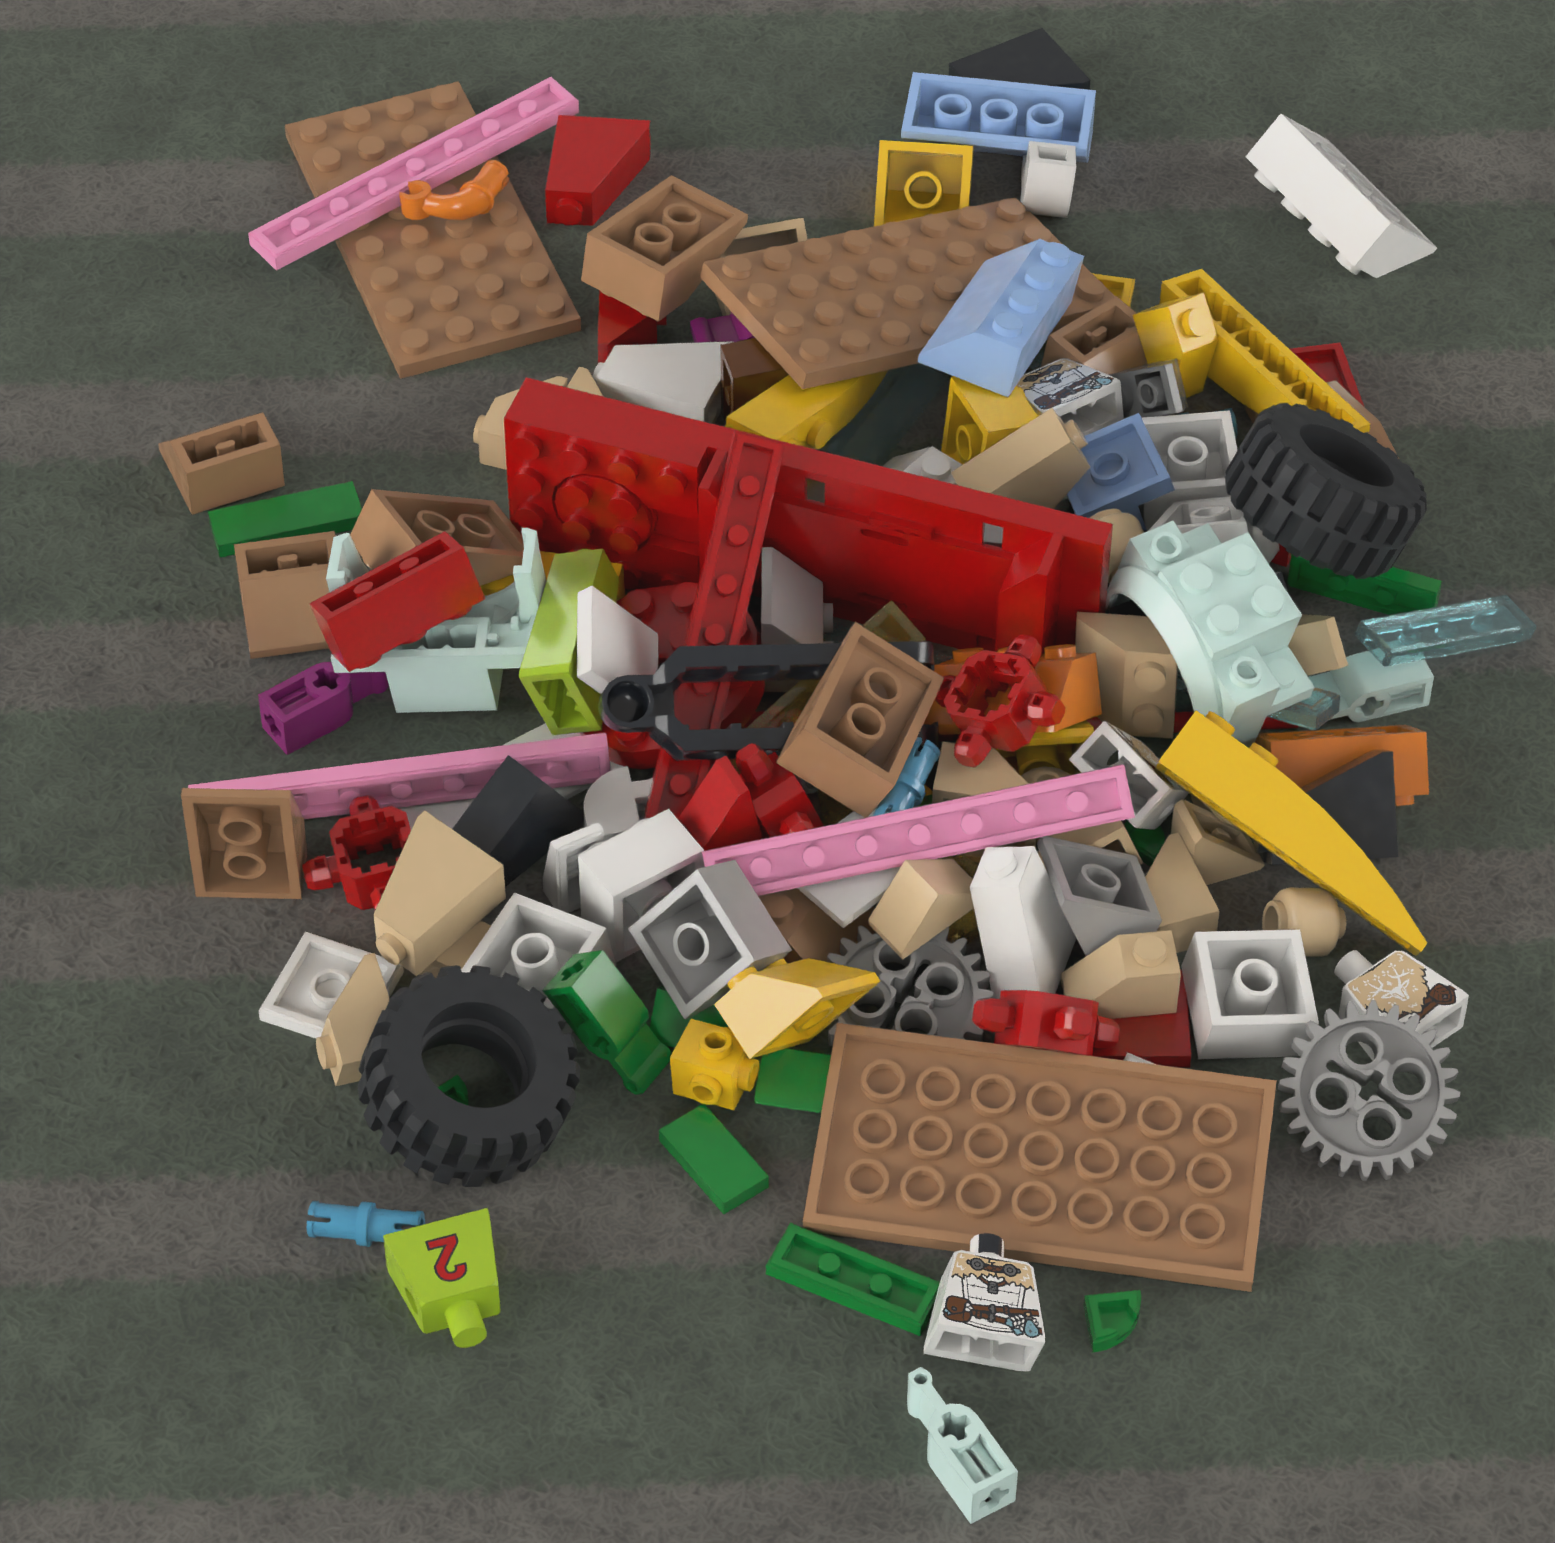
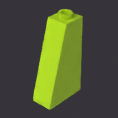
(551, 652)

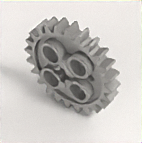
(933, 1013)
(1395, 1050)

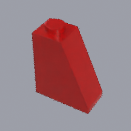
(593, 165)

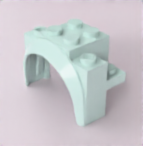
(1219, 618)
(462, 658)

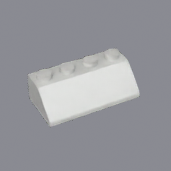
(1336, 200)

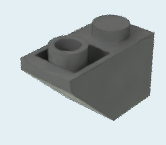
(1152, 389)

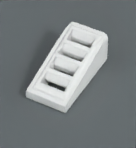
(562, 867)

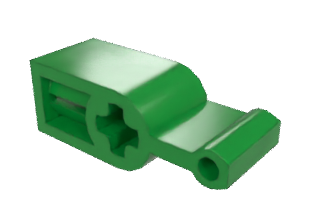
(608, 1018)

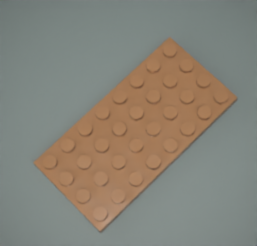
(435, 283)
(875, 292)
(1047, 1151)

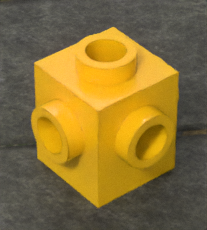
(711, 1066)

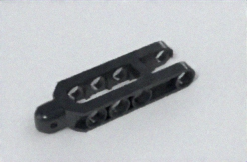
(647, 701)

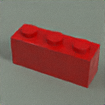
(397, 602)

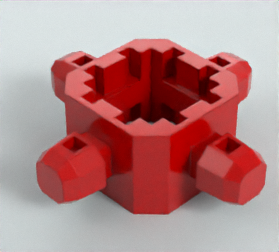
(1011, 724)
(775, 793)
(367, 830)
(1046, 1022)

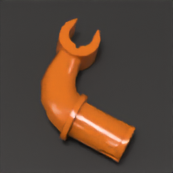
(472, 199)

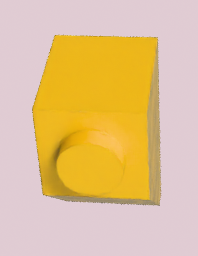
(1180, 331)

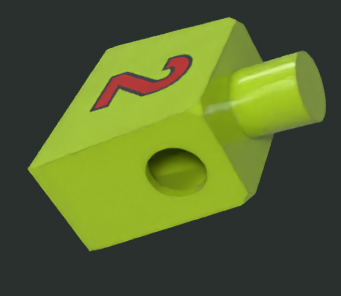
(447, 1274)

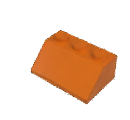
(1062, 670)
(1312, 754)

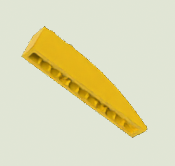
(1253, 361)
(805, 415)
(1284, 819)

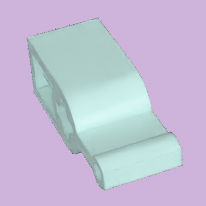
(1376, 691)
(962, 1451)

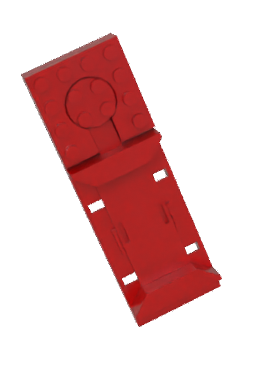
(650, 483)

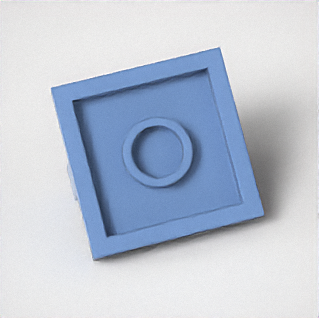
(1121, 472)

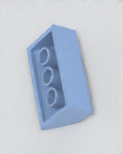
(997, 114)
(1005, 316)

